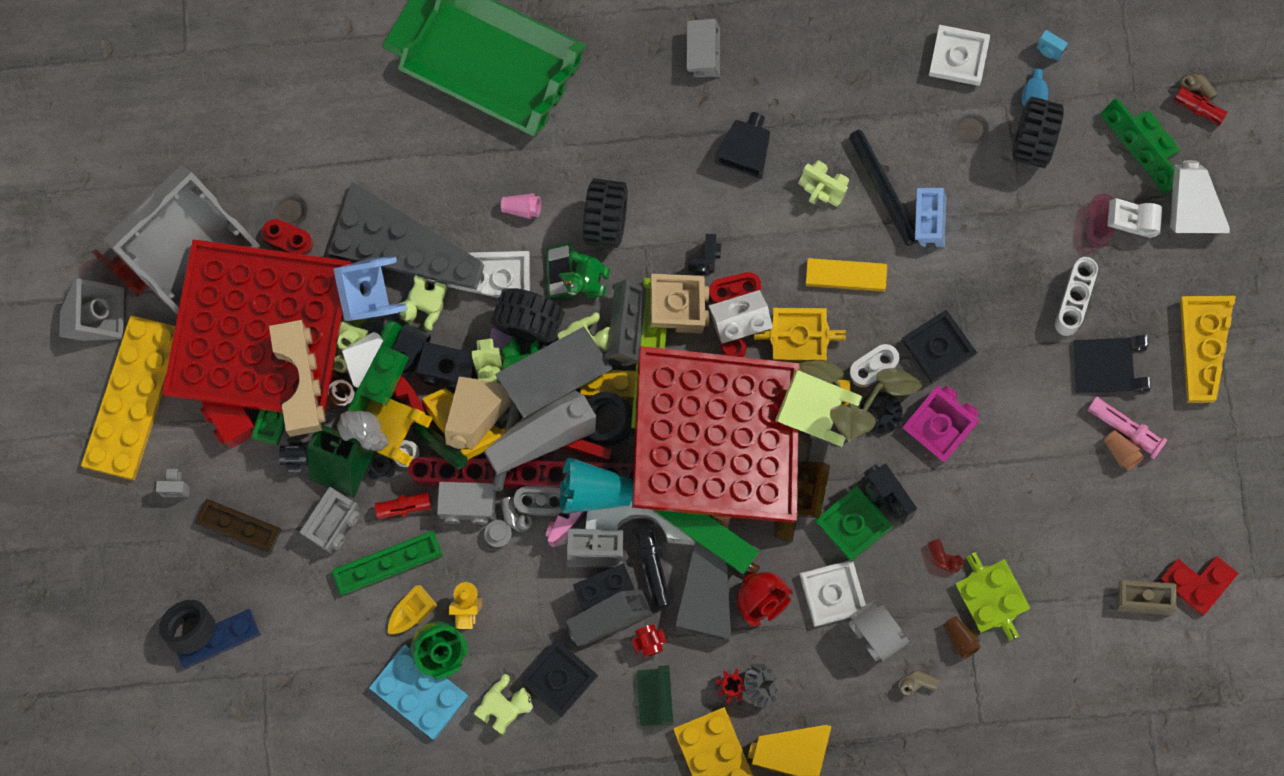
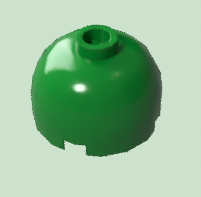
(438, 649)

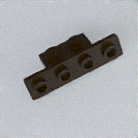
(811, 489)

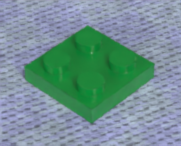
(853, 524)

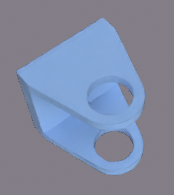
(374, 300)

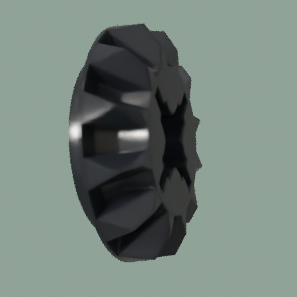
(893, 407)

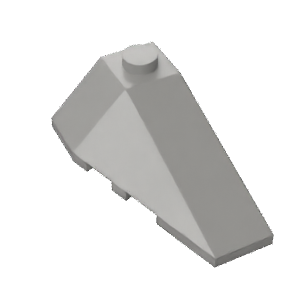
(543, 432)

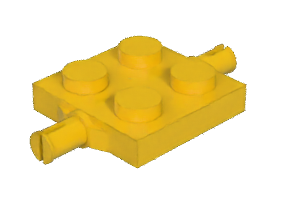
(800, 334)

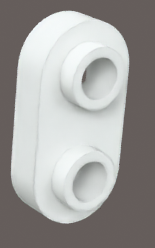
(872, 365)

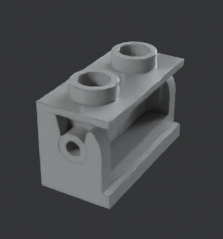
(466, 502)
(331, 520)
(594, 548)

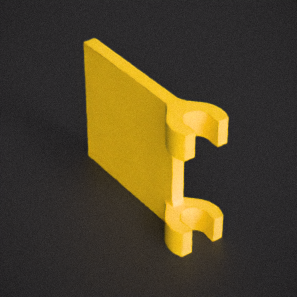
(395, 422)

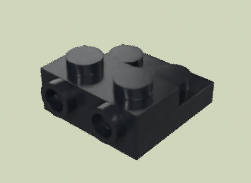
(883, 487)

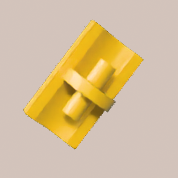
(465, 605)

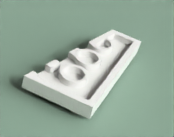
(500, 272)

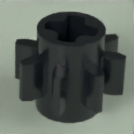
(293, 455)

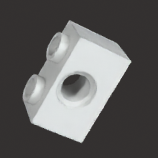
(740, 316)

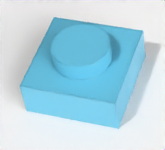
(1051, 45)

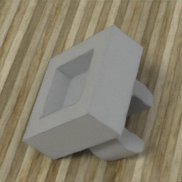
(173, 485)

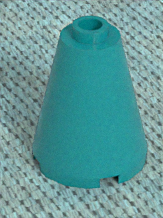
(592, 488)

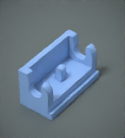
(930, 216)

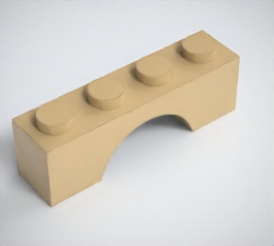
(301, 411)

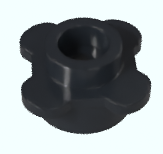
(376, 472)

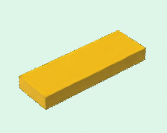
(846, 274)

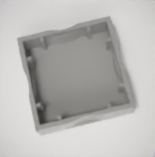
(160, 232)

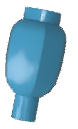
(1035, 87)

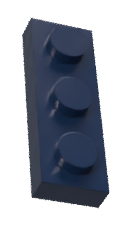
(227, 635)

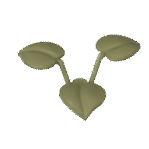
(849, 419)

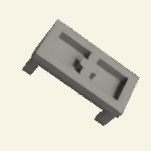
(703, 48)

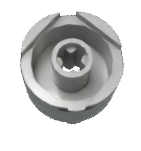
(878, 629)

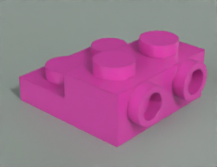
(942, 422)

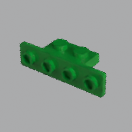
(1145, 141)
(383, 372)

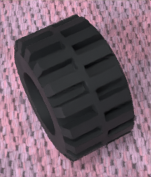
(1038, 132)
(605, 213)
(527, 316)

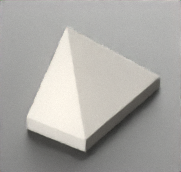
(360, 356)

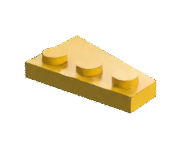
(439, 406)

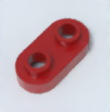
(286, 236)
(734, 286)

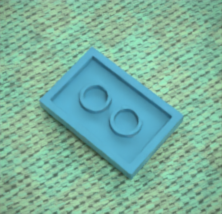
(418, 697)

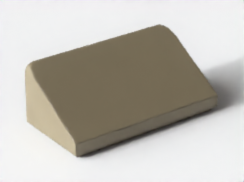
(1146, 597)

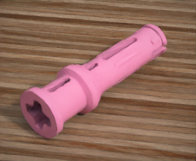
(1138, 434)

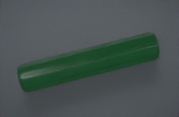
(438, 443)

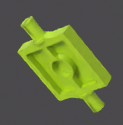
(992, 596)

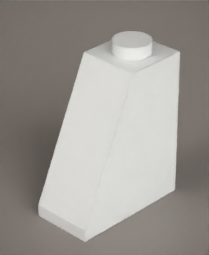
(1195, 201)

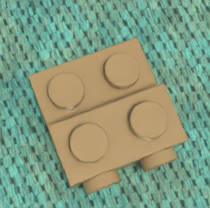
(679, 302)

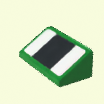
(558, 262)

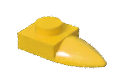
(411, 610)

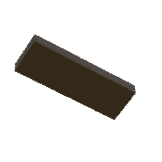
(238, 526)

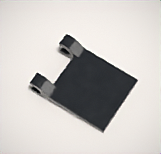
(1108, 365)

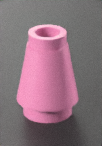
(522, 205)

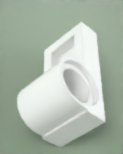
(1135, 218)

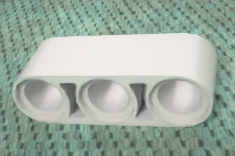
(1081, 285)

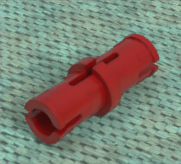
(1200, 106)
(403, 505)

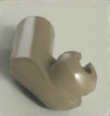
(1200, 84)
(916, 680)

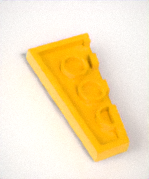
(1204, 337)

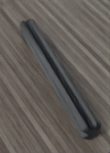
(883, 187)

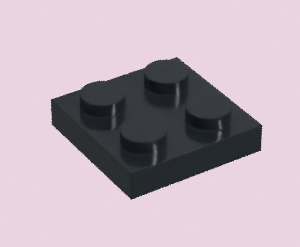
(939, 346)
(559, 678)

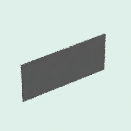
(553, 371)

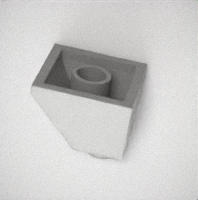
(92, 312)

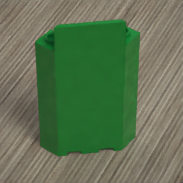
(486, 57)

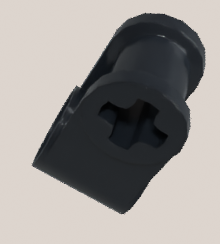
(410, 343)

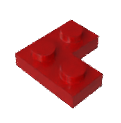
(1203, 589)

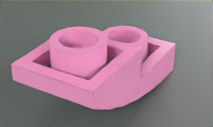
(558, 530)

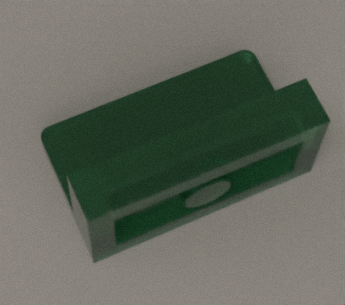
(655, 696)

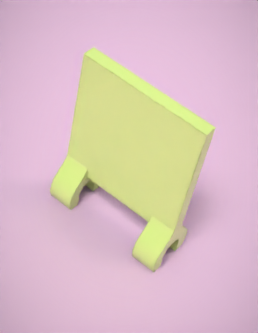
(809, 406)

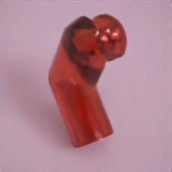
(944, 560)

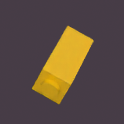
(792, 752)

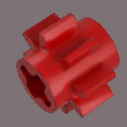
(649, 641)
(730, 694)

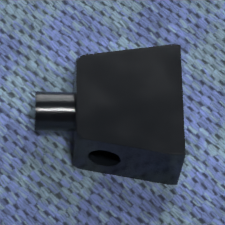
(745, 146)

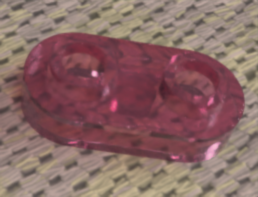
(1099, 221)

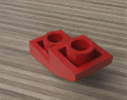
(405, 392)

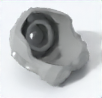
(363, 427)

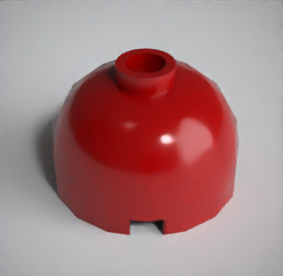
(762, 596)

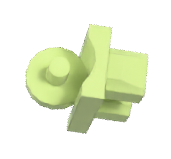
(823, 186)
(347, 336)
(487, 360)

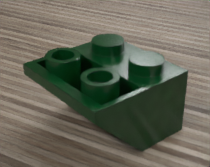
(337, 461)

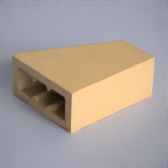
(474, 411)

